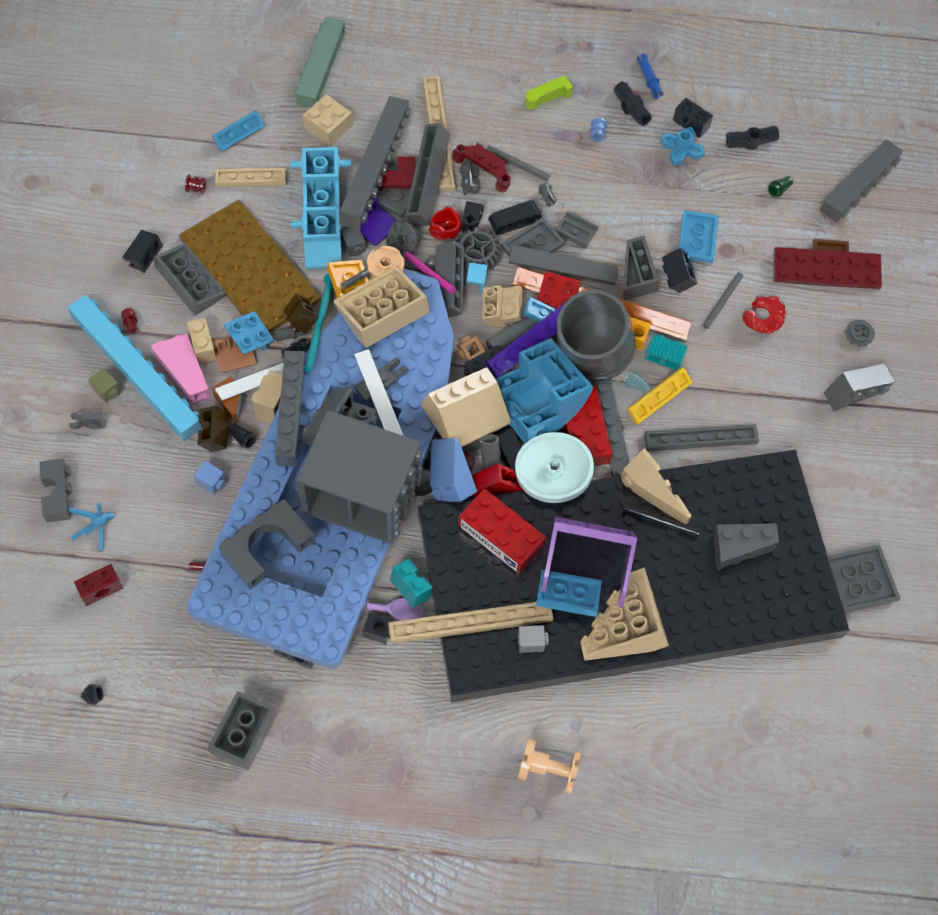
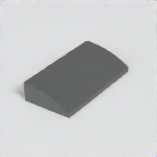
(189, 278)

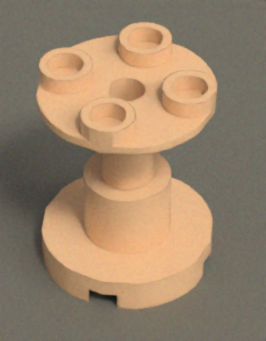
(384, 260)
(540, 764)

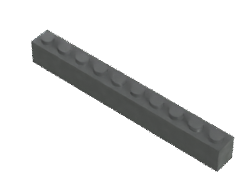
(374, 163)

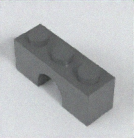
(57, 505)

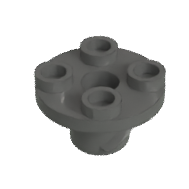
(403, 237)

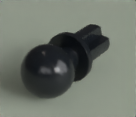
(301, 345)

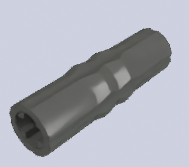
(510, 333)

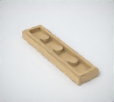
(250, 177)

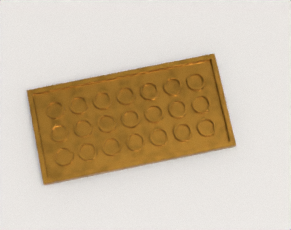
(248, 264)

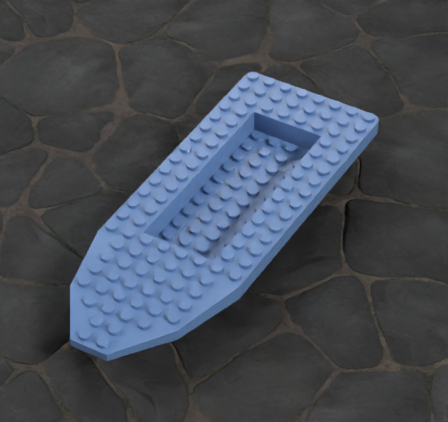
(318, 595)

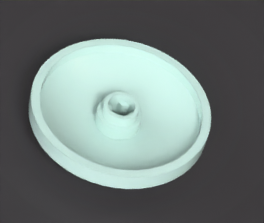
(554, 467)

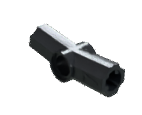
(632, 104)
(752, 137)

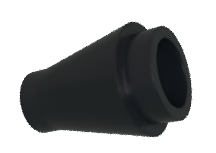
(243, 436)

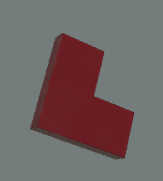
(403, 177)

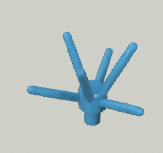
(97, 520)

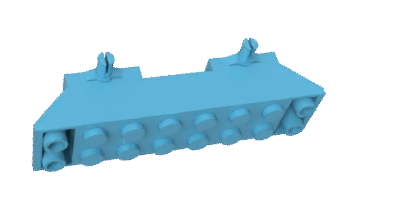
(320, 205)

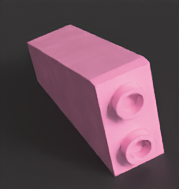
(182, 365)

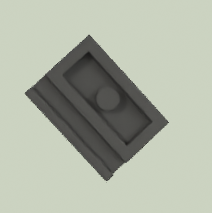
(576, 229)

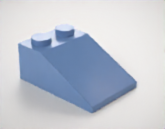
(449, 471)

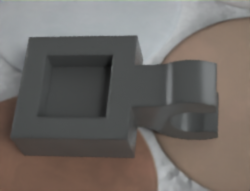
(89, 419)

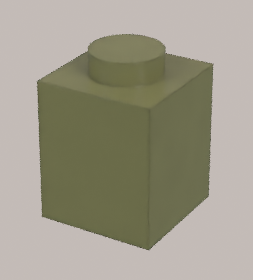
(104, 385)

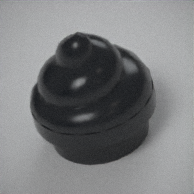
(92, 694)

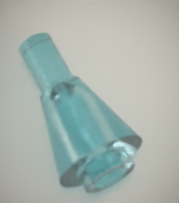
(635, 381)

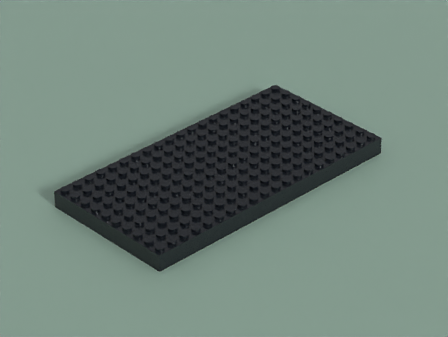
(705, 611)

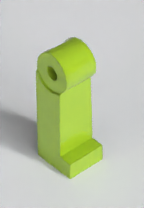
(548, 91)

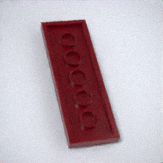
(827, 268)

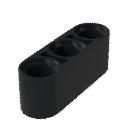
(514, 217)
(509, 446)

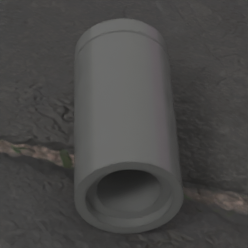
(490, 451)

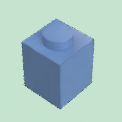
(210, 477)

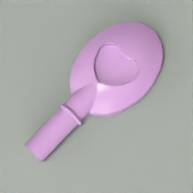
(398, 609)

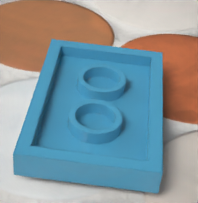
(698, 235)
(570, 593)

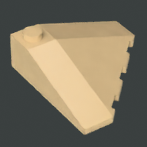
(627, 629)

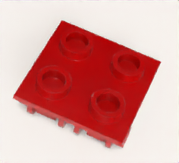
(557, 289)

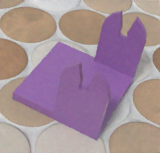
(598, 532)

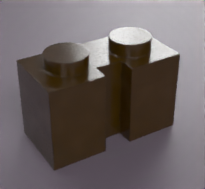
(300, 314)
(214, 429)

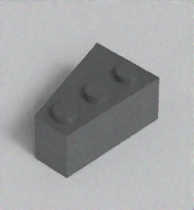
(639, 271)
(858, 385)
(743, 541)

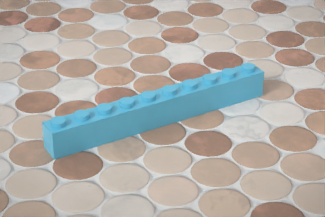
(135, 367)

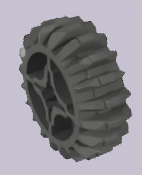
(480, 245)

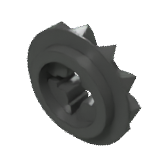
(855, 327)

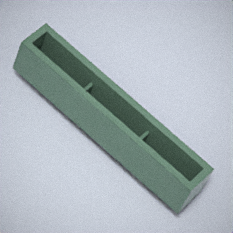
(320, 62)

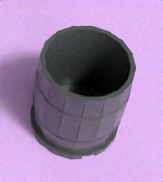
(596, 334)

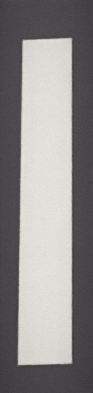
(246, 383)
(377, 392)

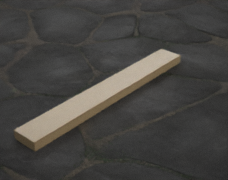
(436, 114)
(468, 622)

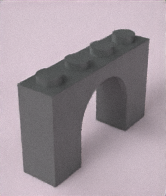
(278, 519)

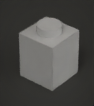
(532, 639)

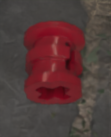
(195, 184)

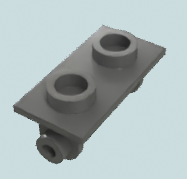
(469, 172)

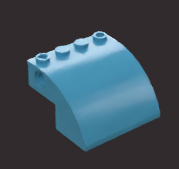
(543, 391)

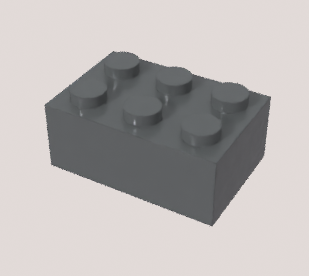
(242, 730)

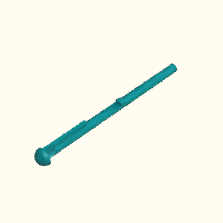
(319, 323)

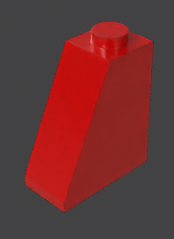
(496, 480)

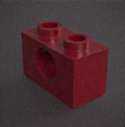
(98, 585)

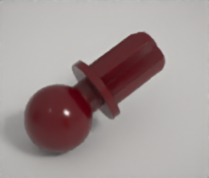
(129, 320)

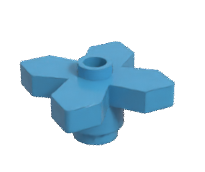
(682, 145)

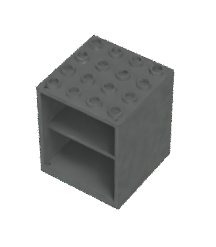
(360, 477)

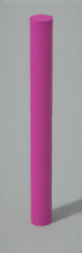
(430, 273)

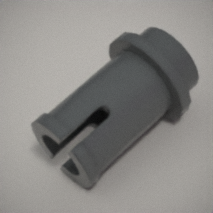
(545, 191)

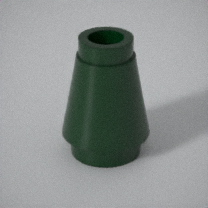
(779, 186)

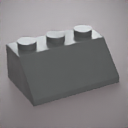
(338, 401)

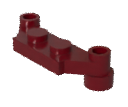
(486, 161)

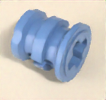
(598, 129)

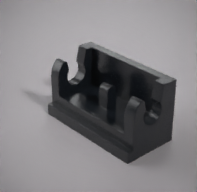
(143, 250)

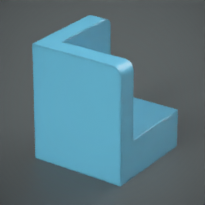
(477, 274)

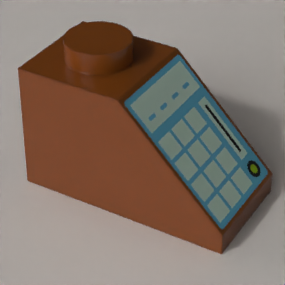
(232, 404)

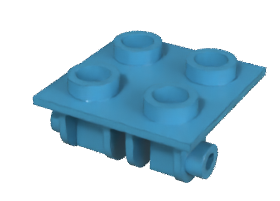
(249, 333)

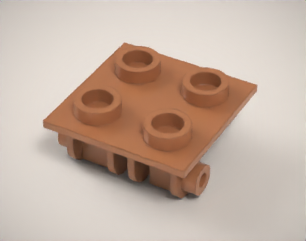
(229, 355)

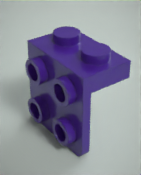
(377, 224)

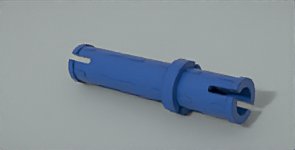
(651, 81)

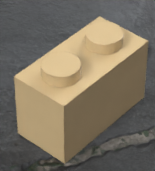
(201, 341)

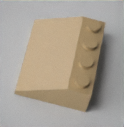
(382, 306)
(467, 408)

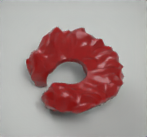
(775, 319)

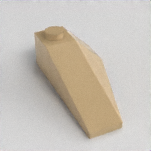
(645, 481)

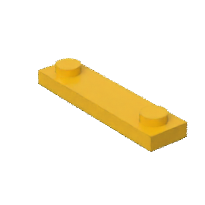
(659, 395)

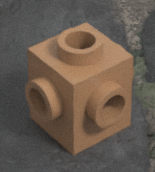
(476, 347)

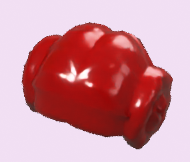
(445, 224)

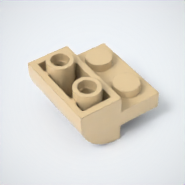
(501, 305)

